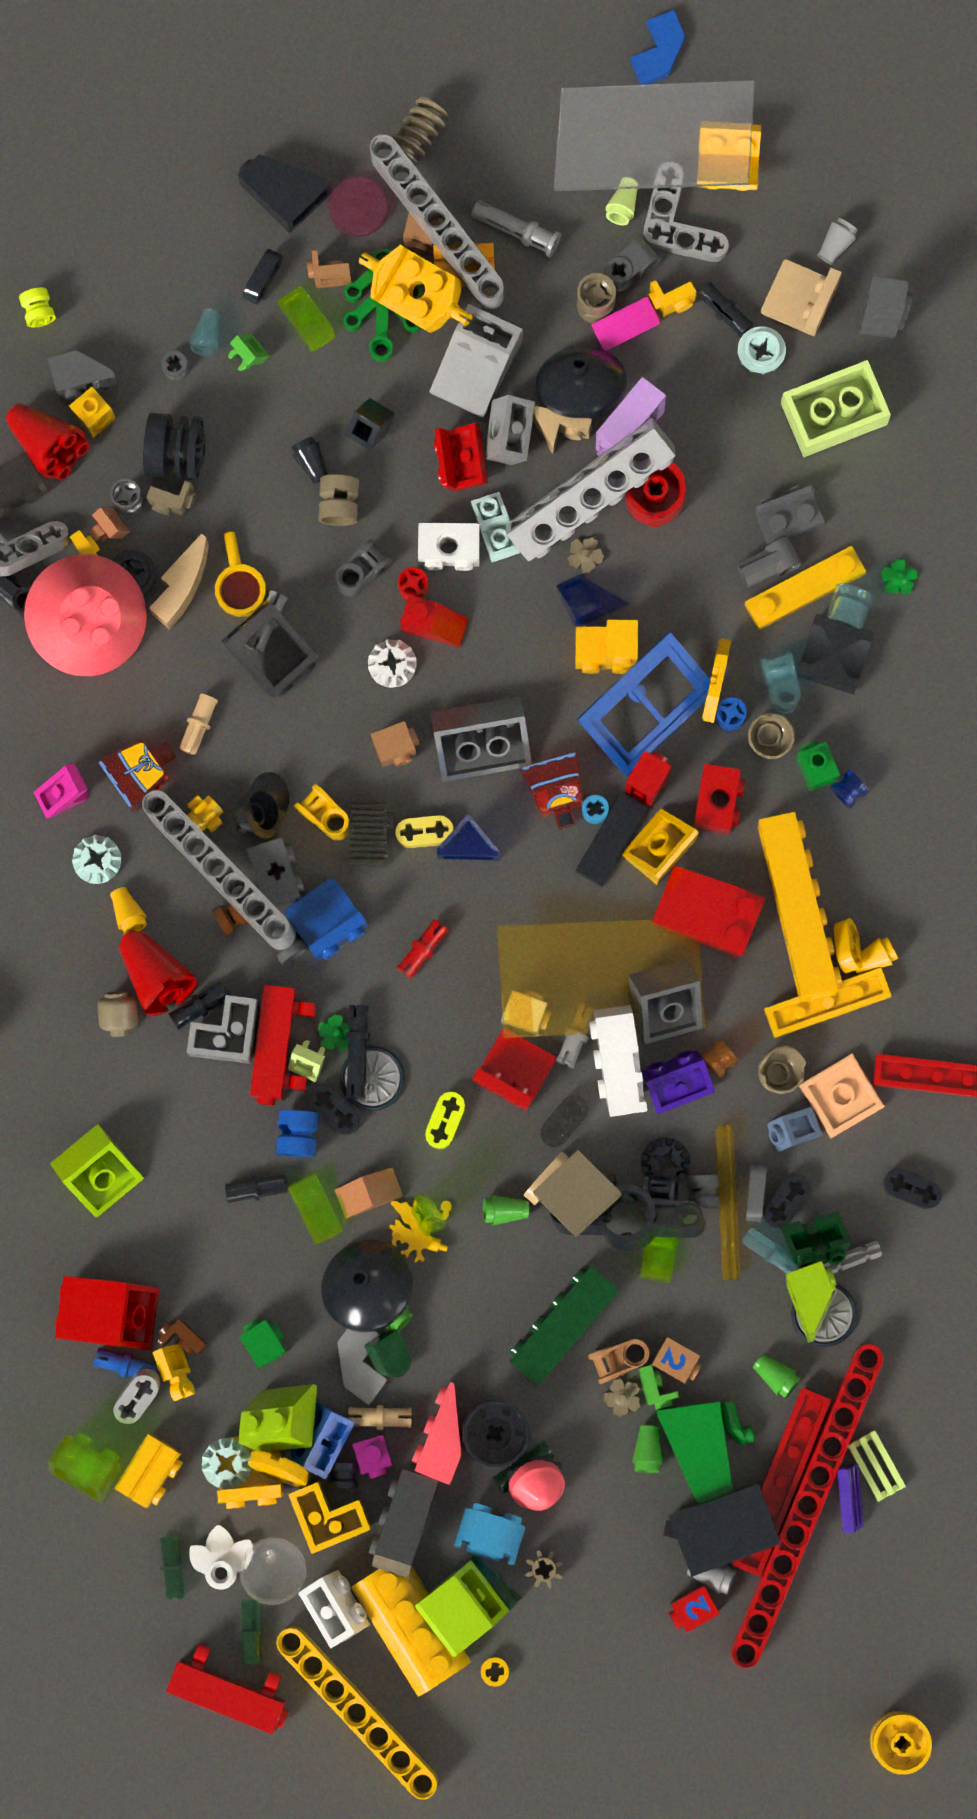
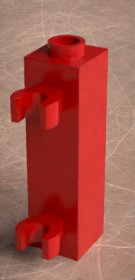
(273, 1044)
(228, 1696)

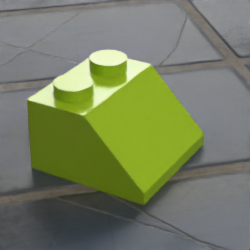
(96, 1171)
(811, 1295)
(279, 1419)

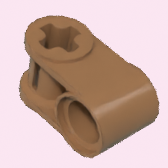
(617, 1360)

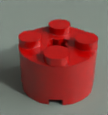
(662, 508)

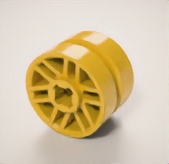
(913, 1752)

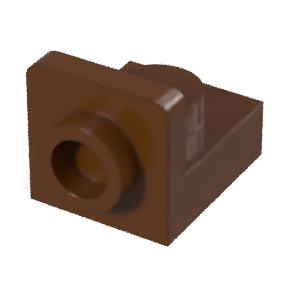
(188, 1340)

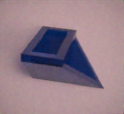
(587, 600)
(468, 843)

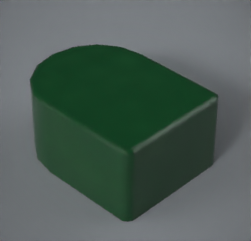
(389, 1354)

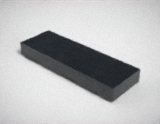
(611, 839)

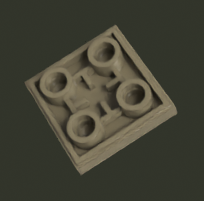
(577, 1193)

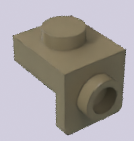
(166, 502)

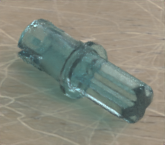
(769, 1250)

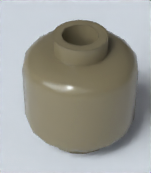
(117, 1013)

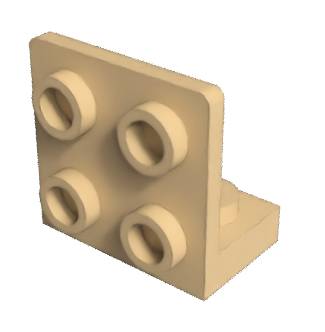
(800, 296)

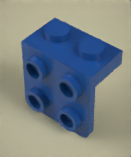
(326, 919)

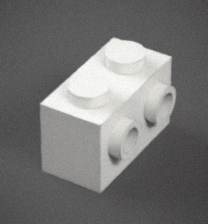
(334, 1608)

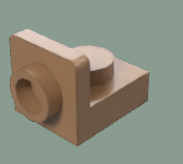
(329, 275)

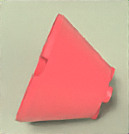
(85, 615)

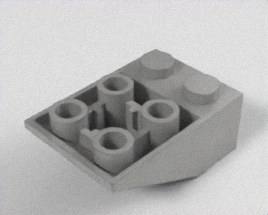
(476, 361)

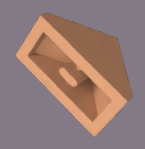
(368, 1192)

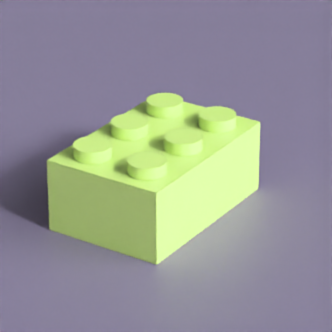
(835, 408)

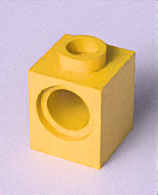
(92, 412)

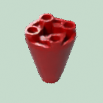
(47, 440)

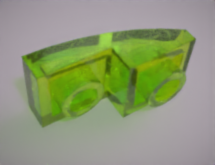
(315, 1209)
(659, 1259)

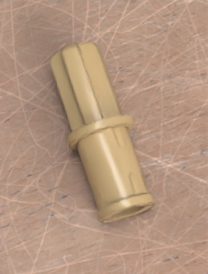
(198, 724)

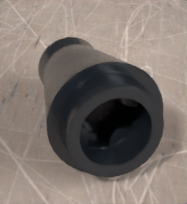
(310, 458)

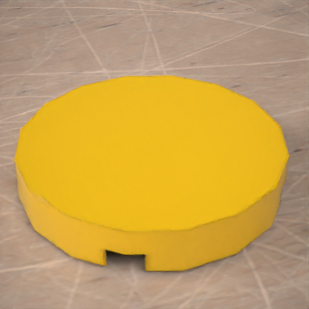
(279, 1469)

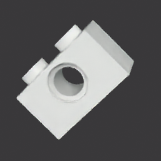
(432, 537)

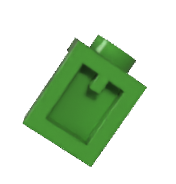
(651, 1382)

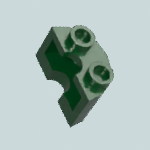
(817, 1241)

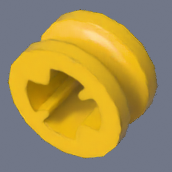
(501, 1678)

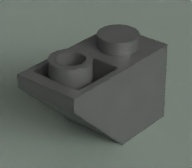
(76, 373)

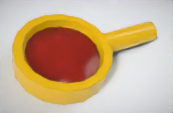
(239, 587)

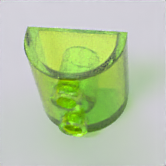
(85, 1467)

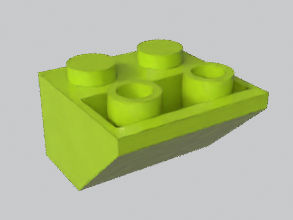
(462, 1608)

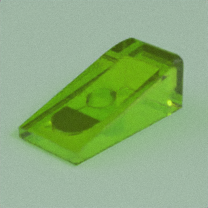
(306, 318)

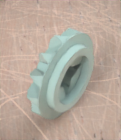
(755, 338)
(93, 873)
(211, 1463)

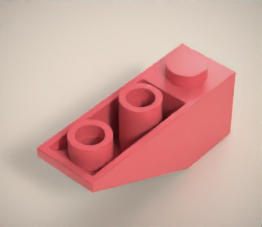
(443, 1446)

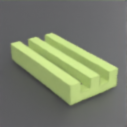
(889, 1490)

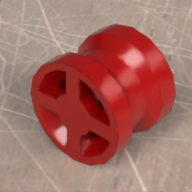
(410, 579)

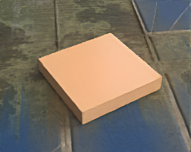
(841, 1096)

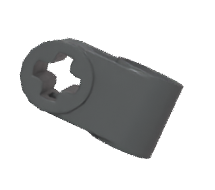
(633, 262)
(365, 564)

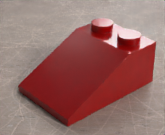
(708, 911)

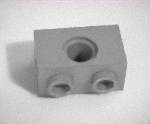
(509, 430)

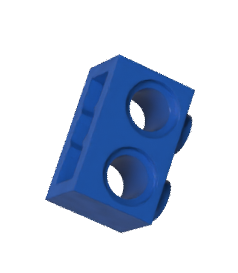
(329, 1436)

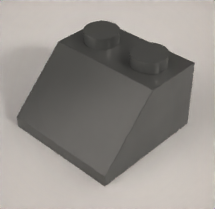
(666, 1001)

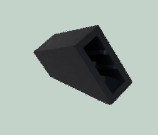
(283, 189)

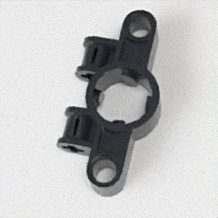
(662, 1218)

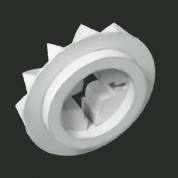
(383, 674)

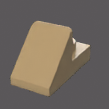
(550, 424)

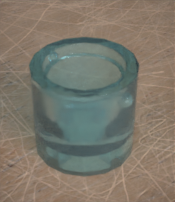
(850, 605)

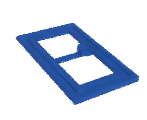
(629, 686)

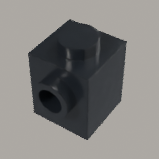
(369, 423)

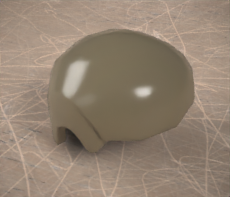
(771, 735)
(781, 1069)

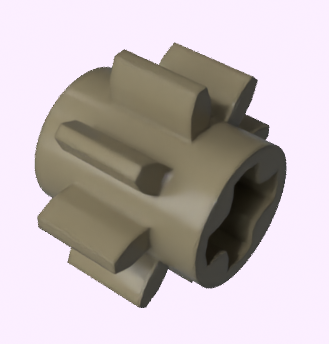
(552, 1573)

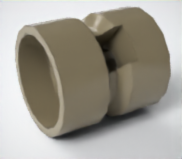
(595, 297)
(338, 503)

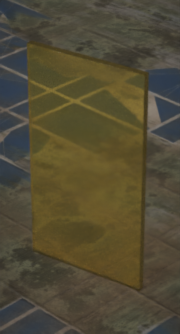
(566, 971)

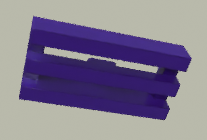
(850, 1498)

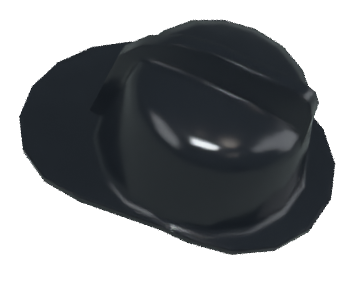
(263, 806)

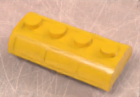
(411, 1641)

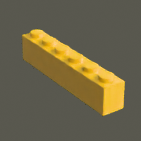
(798, 908)

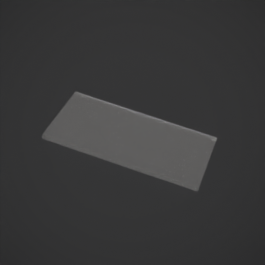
(655, 136)

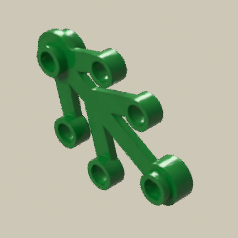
(382, 312)

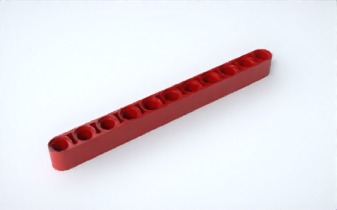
(806, 1521)

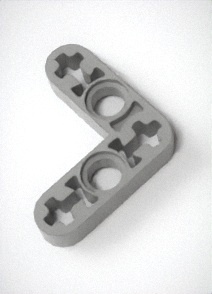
(666, 222)
(35, 537)

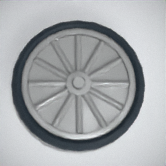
(383, 1079)
(837, 1323)

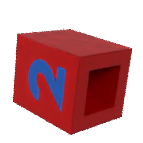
(693, 1609)

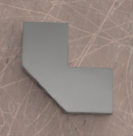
(356, 1374)

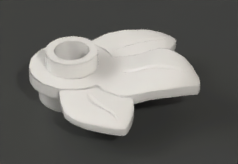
(219, 1552)

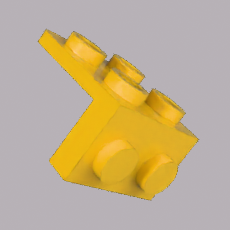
(256, 1486)

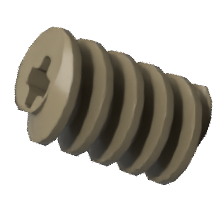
(418, 126)

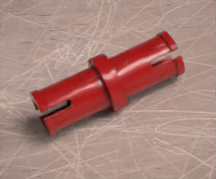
(422, 949)

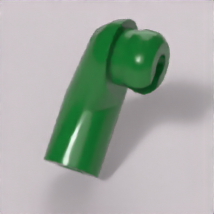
(733, 1425)

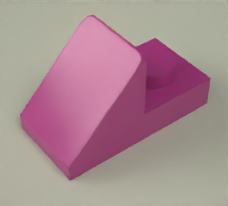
(61, 791)

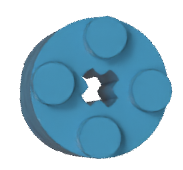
(490, 1534)

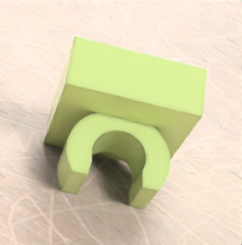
(306, 1062)

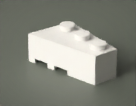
(618, 1060)

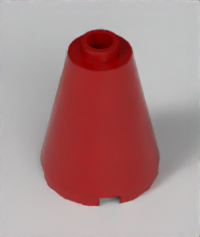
(155, 973)

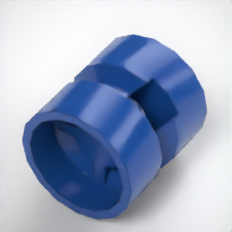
(297, 1133)

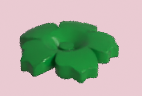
(899, 577)
(334, 1033)

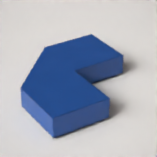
(659, 61)

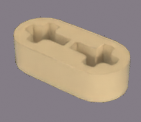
(555, 1164)

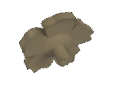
(585, 555)
(622, 1397)

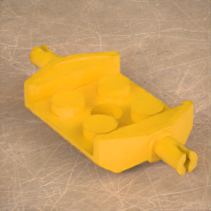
(397, 277)

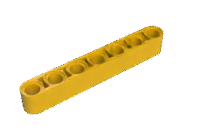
(363, 1727)

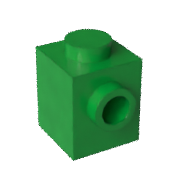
(817, 765)
(263, 1341)

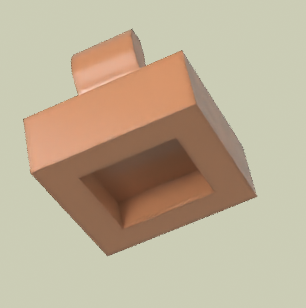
(108, 525)

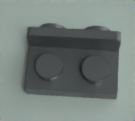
(789, 514)

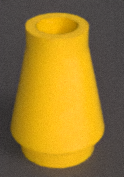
(127, 911)
(877, 955)

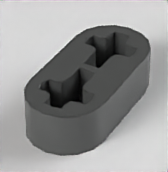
(755, 1192)

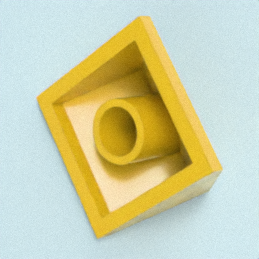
(660, 845)

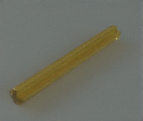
(728, 1202)

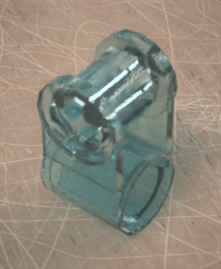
(781, 676)

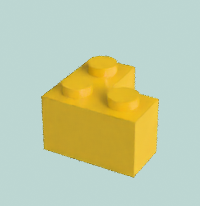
(607, 647)
(326, 1526)

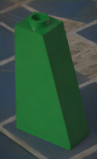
(699, 1447)

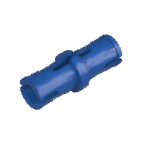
(123, 1364)

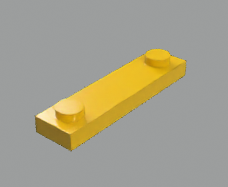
(805, 587)
(850, 996)

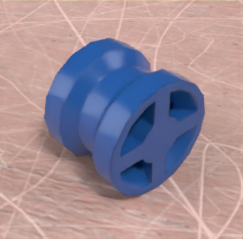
(733, 708)

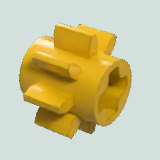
(205, 813)

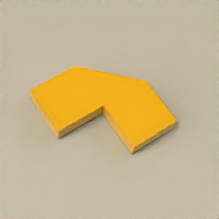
(716, 680)

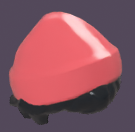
(536, 1483)

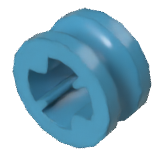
(594, 799)

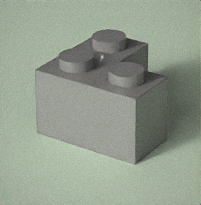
(231, 1040)

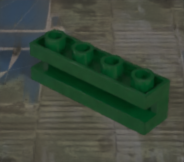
(564, 1325)

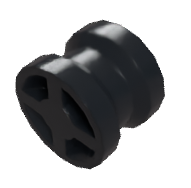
(343, 1475)

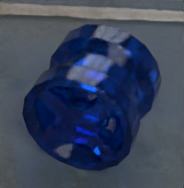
(849, 789)

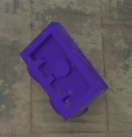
(677, 1081)

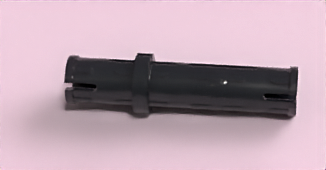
(357, 1051)

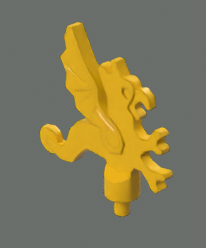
(415, 1237)

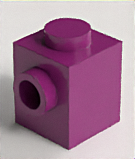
(373, 1456)

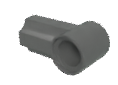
(776, 559)

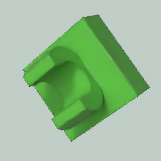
(249, 349)

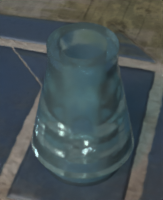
(206, 333)

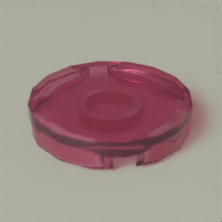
(358, 207)

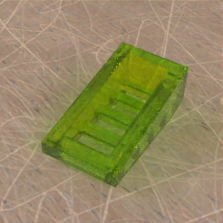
(427, 1215)

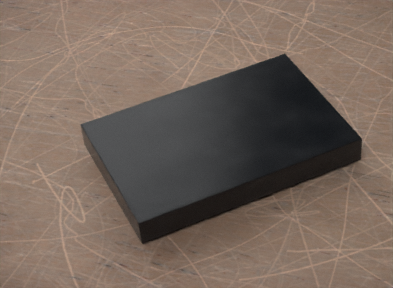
(724, 1529)

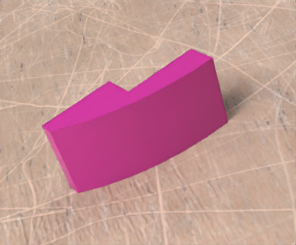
(626, 323)

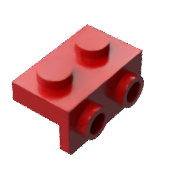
(460, 457)

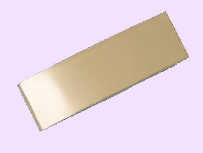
(181, 583)

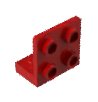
(514, 1070)

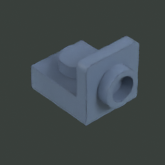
(794, 1129)

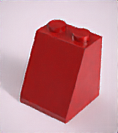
(107, 1312)

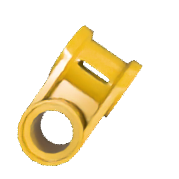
(320, 810)

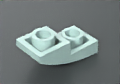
(492, 519)

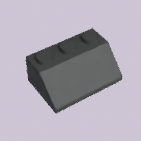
(481, 739)

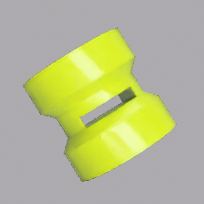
(37, 307)

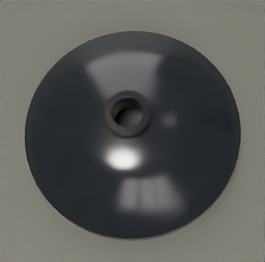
(581, 382)
(380, 1296)

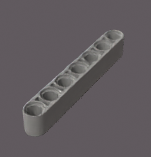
(434, 208)
(226, 880)

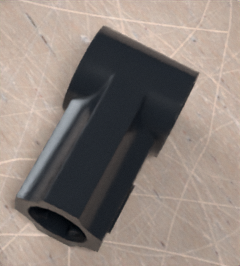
(13, 592)

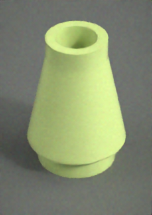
(622, 206)

